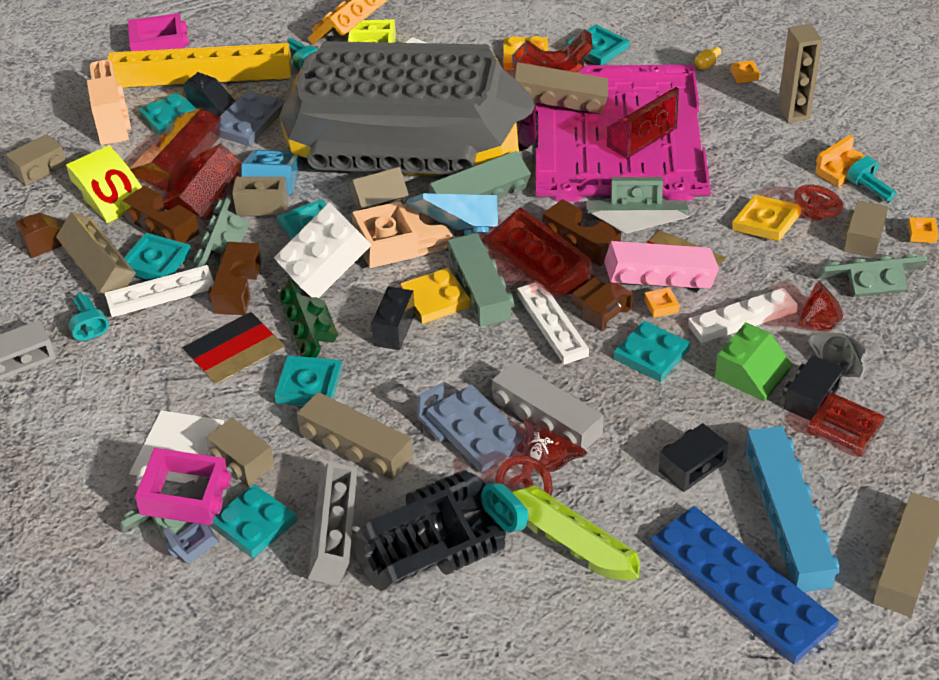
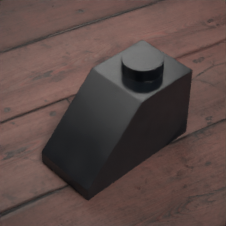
(207, 94)

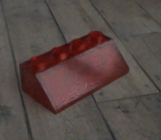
(177, 148)
(541, 253)

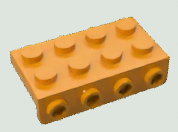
(345, 18)

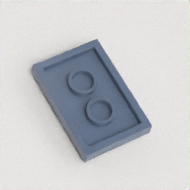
(249, 117)
(475, 428)

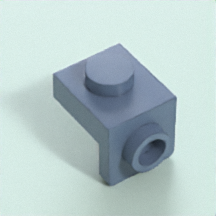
(190, 542)

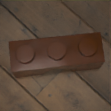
(147, 211)
(592, 241)
(231, 288)

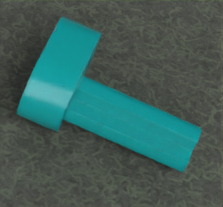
(301, 52)
(863, 174)
(92, 319)

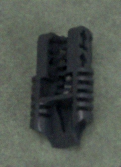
(438, 528)

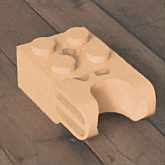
(108, 103)
(398, 233)

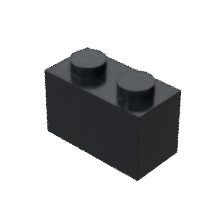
(393, 318)
(812, 387)
(693, 457)

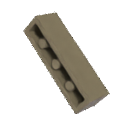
(799, 72)
(563, 87)
(94, 254)
(355, 435)
(909, 556)

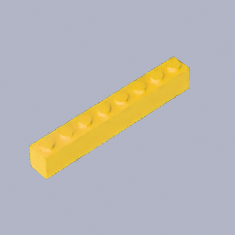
(223, 63)

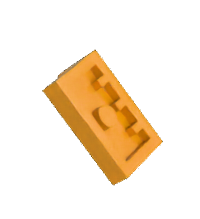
(837, 160)

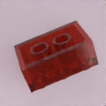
(644, 124)
(204, 181)

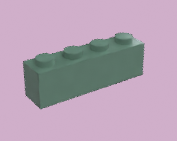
(493, 177)
(480, 279)

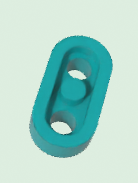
(504, 507)

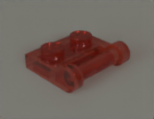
(849, 417)

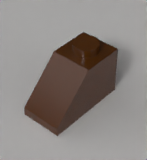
(39, 233)

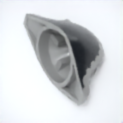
(840, 350)

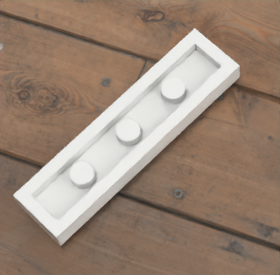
(159, 291)
(732, 317)
(553, 323)

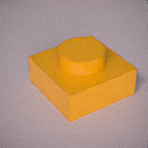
(745, 71)
(923, 230)
(661, 302)

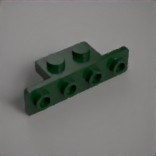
(307, 319)

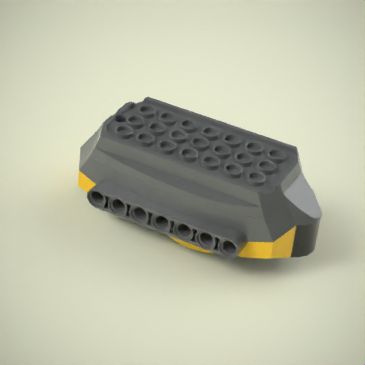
(405, 108)

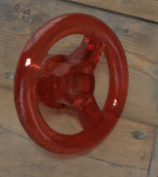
(817, 205)
(525, 476)

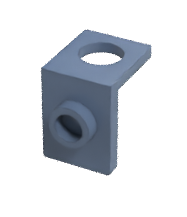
(422, 409)

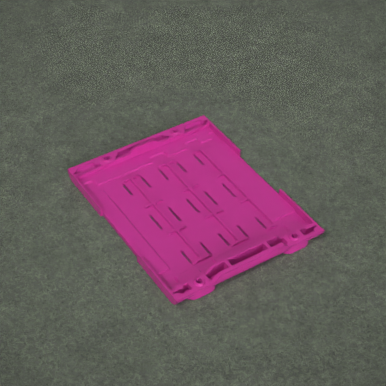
(679, 150)

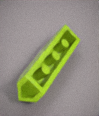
(585, 539)

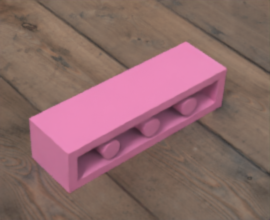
(661, 265)

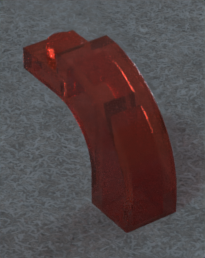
(566, 59)

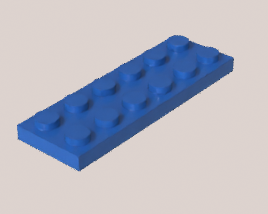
(744, 584)

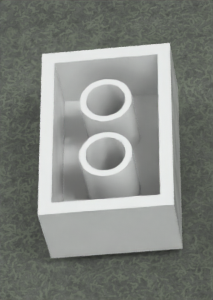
(322, 251)

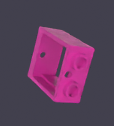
(156, 27)
(178, 508)

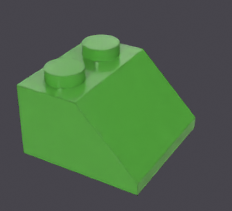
(752, 362)

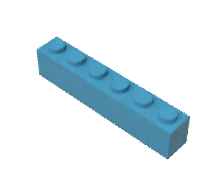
(791, 509)

